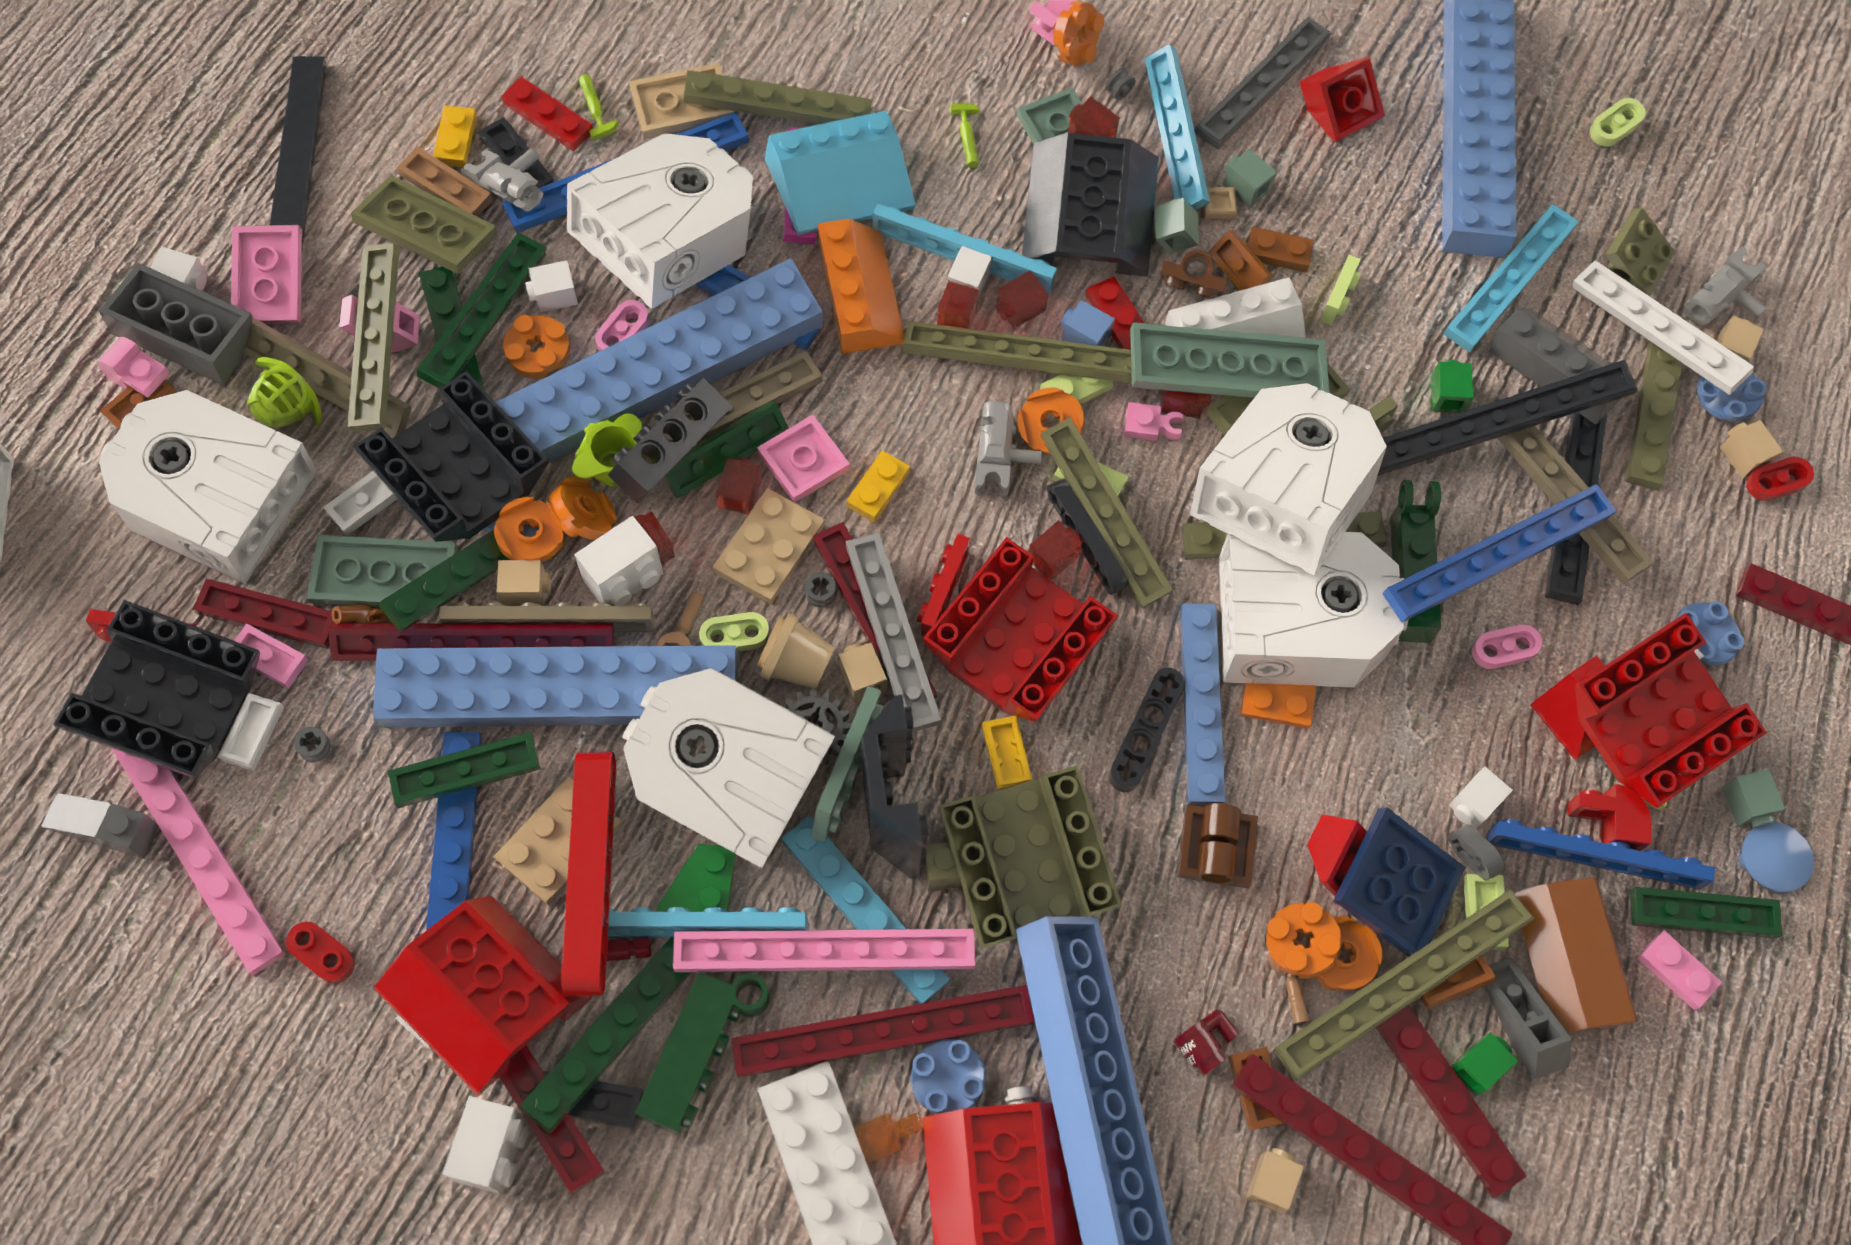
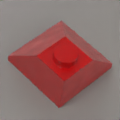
(1343, 98)
(1560, 713)
(1334, 848)

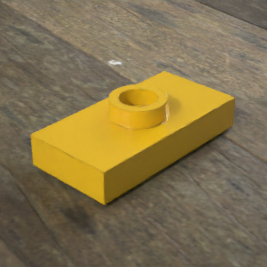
(1006, 752)

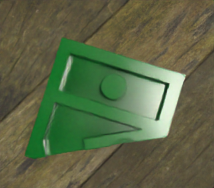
(702, 881)

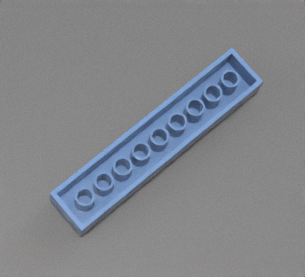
(1479, 128)
(662, 359)
(530, 683)
(1092, 1083)

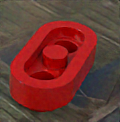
(1777, 479)
(318, 951)

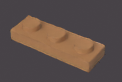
(444, 182)

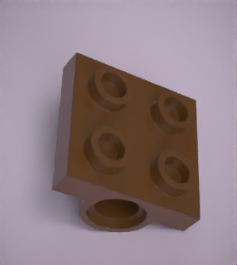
(1178, 275)
(1218, 845)

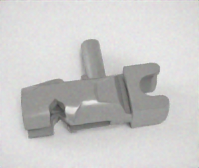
(507, 180)
(1726, 287)
(997, 449)

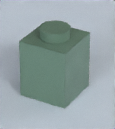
(1249, 176)
(1176, 225)
(1753, 798)

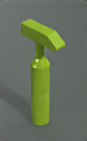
(595, 109)
(967, 131)

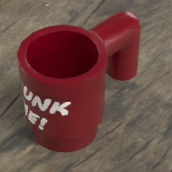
(1201, 1046)

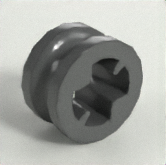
(1120, 83)
(817, 600)
(317, 754)

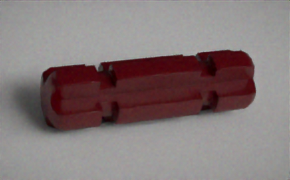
(624, 948)

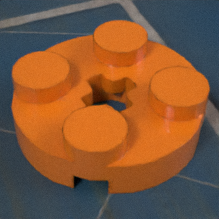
(1080, 48)
(536, 329)
(1037, 408)
(582, 509)
(511, 524)
(1310, 920)
(1361, 965)

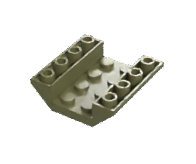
(1029, 855)

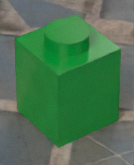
(1451, 387)
(1484, 1063)

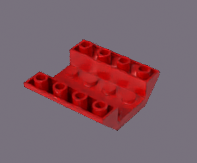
(1016, 634)
(1662, 715)
(477, 990)
(999, 1177)

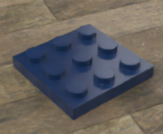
(1399, 883)

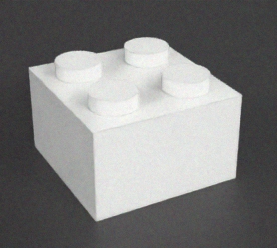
(620, 563)
(486, 1146)

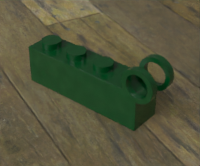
(1415, 550)
(692, 1047)

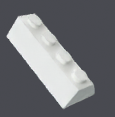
(1258, 310)

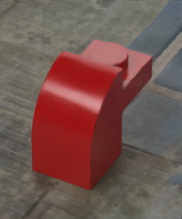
(1622, 812)

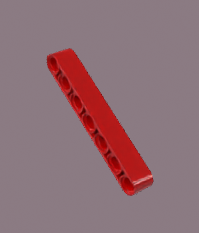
(589, 875)

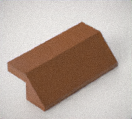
(1576, 956)

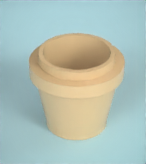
(794, 654)

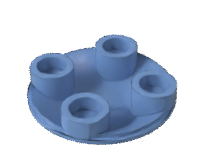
(1737, 406)
(1718, 631)
(1777, 857)
(948, 1076)

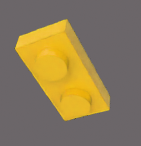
(455, 135)
(878, 486)

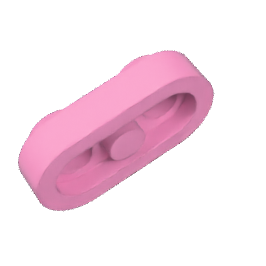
(617, 326)
(1504, 648)

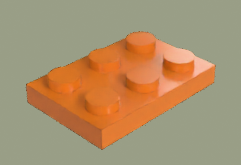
(1279, 703)

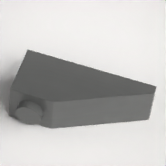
(101, 824)
(1528, 1021)

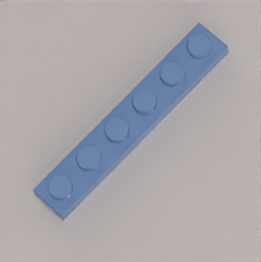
(1202, 704)

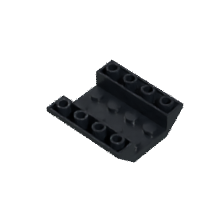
(1091, 201)
(456, 462)
(163, 691)
(894, 830)

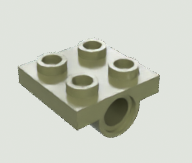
(1640, 252)

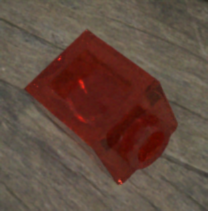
(657, 534)

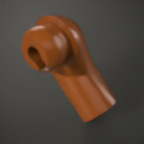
(358, 614)

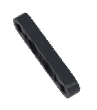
(1093, 545)
(1146, 729)

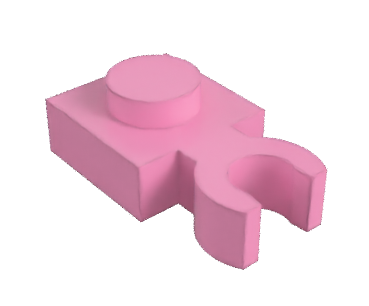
(1145, 422)

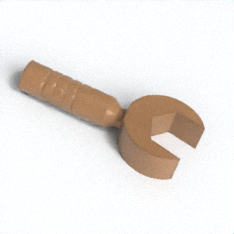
(685, 624)
(1294, 992)

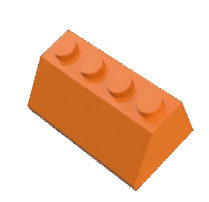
(859, 286)

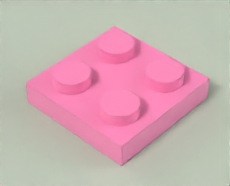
(803, 458)

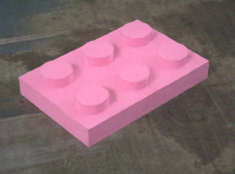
(267, 272)

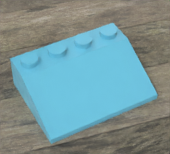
(839, 170)

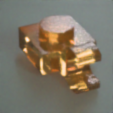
(881, 1137)

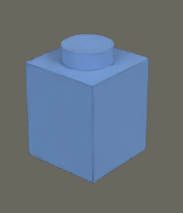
(1086, 325)

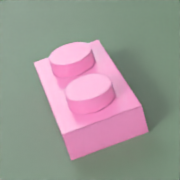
(276, 659)
(1679, 970)

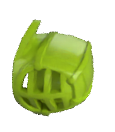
(277, 398)
(601, 444)

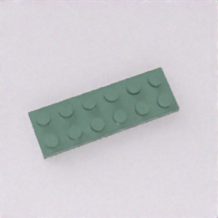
(1223, 360)

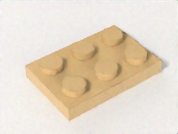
(661, 104)
(768, 546)
(540, 848)

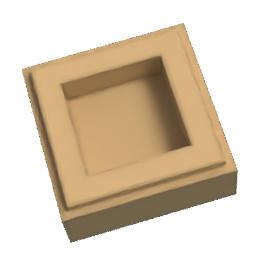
(1221, 205)

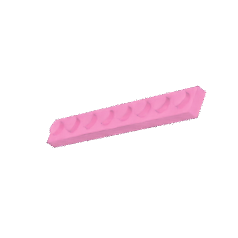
(204, 862)
(824, 950)

